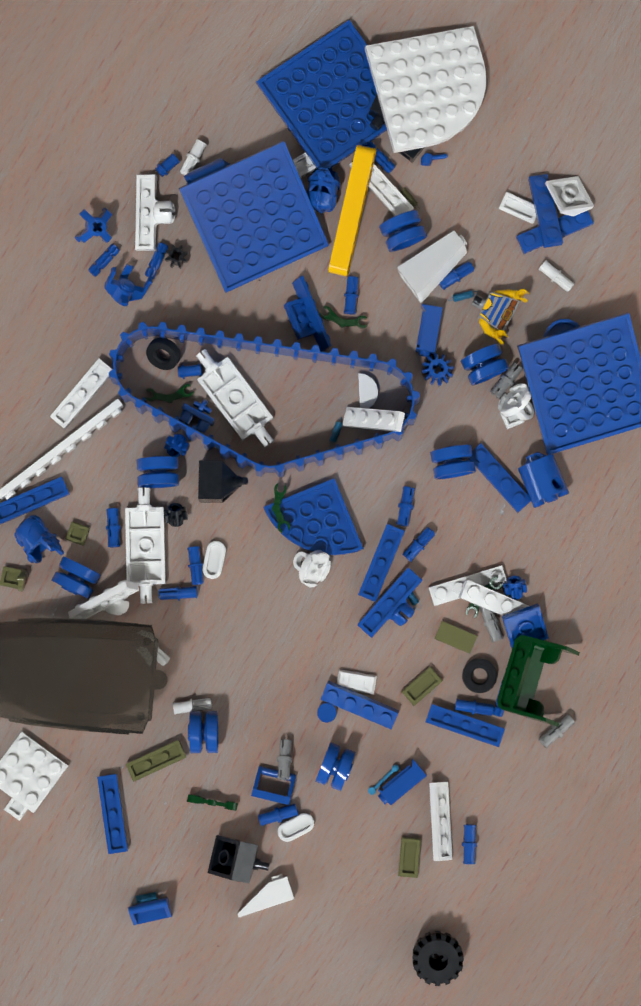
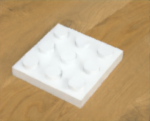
(29, 772)

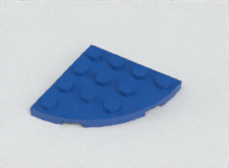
(318, 520)

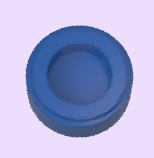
(326, 712)

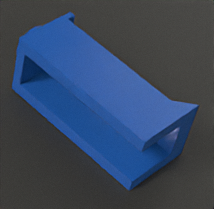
(428, 330)
(401, 783)

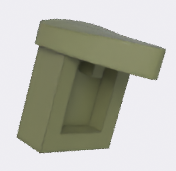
(14, 578)

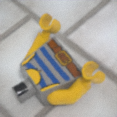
(498, 311)

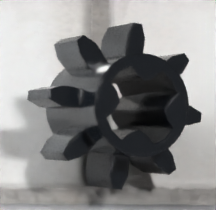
(181, 256)
(175, 514)

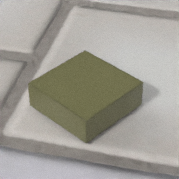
(77, 533)

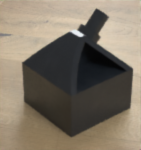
(217, 482)
(235, 859)

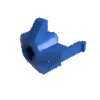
(95, 226)
(124, 289)

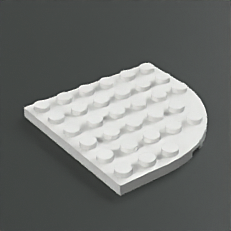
(428, 86)

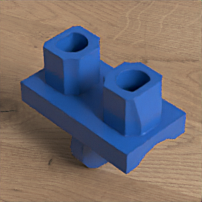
(204, 420)

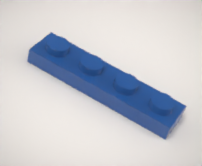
(545, 211)
(568, 225)
(499, 478)
(33, 500)
(381, 563)
(359, 705)
(465, 725)
(112, 814)

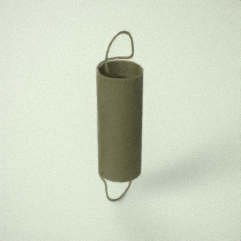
(409, 197)

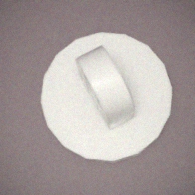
(516, 401)
(314, 567)

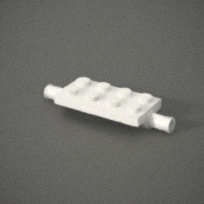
(234, 398)
(145, 545)

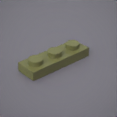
(156, 760)

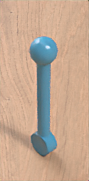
(372, 790)

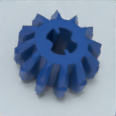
(441, 375)

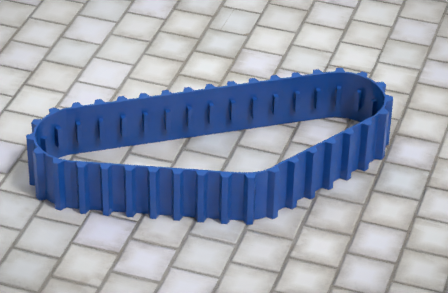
(258, 346)

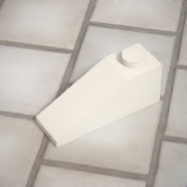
(271, 894)

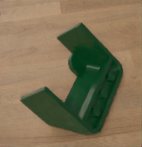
(524, 674)

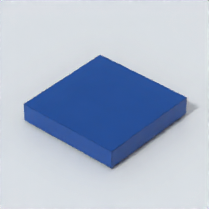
(525, 622)

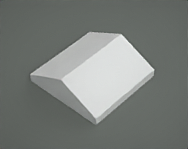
(569, 195)

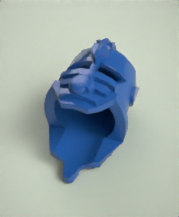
(323, 189)
(36, 539)

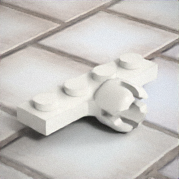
(150, 212)
(109, 601)

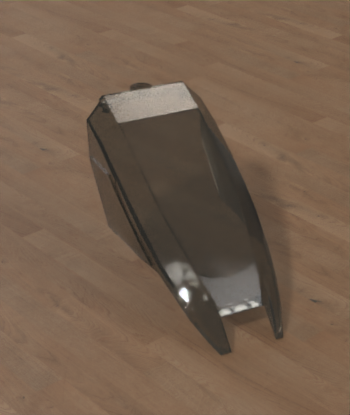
(79, 674)

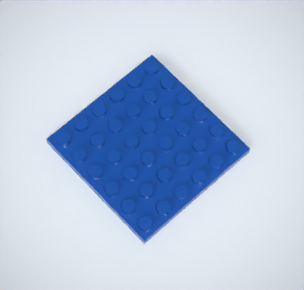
(326, 96)
(254, 216)
(585, 382)

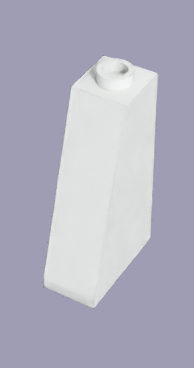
(432, 265)

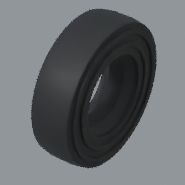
(158, 361)
(479, 687)

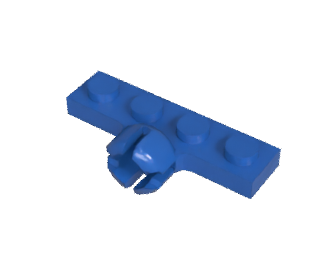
(392, 604)

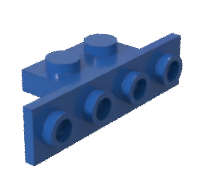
(305, 316)

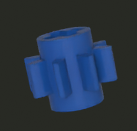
(176, 445)
(515, 587)

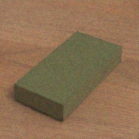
(455, 637)
(422, 686)
(409, 857)

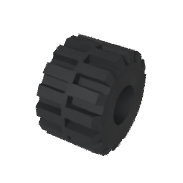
(433, 970)

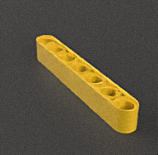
(352, 210)

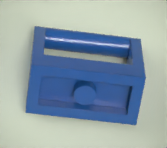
(268, 795)
(150, 911)

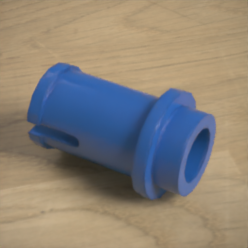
(167, 165)
(189, 370)

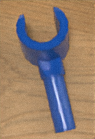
(427, 158)

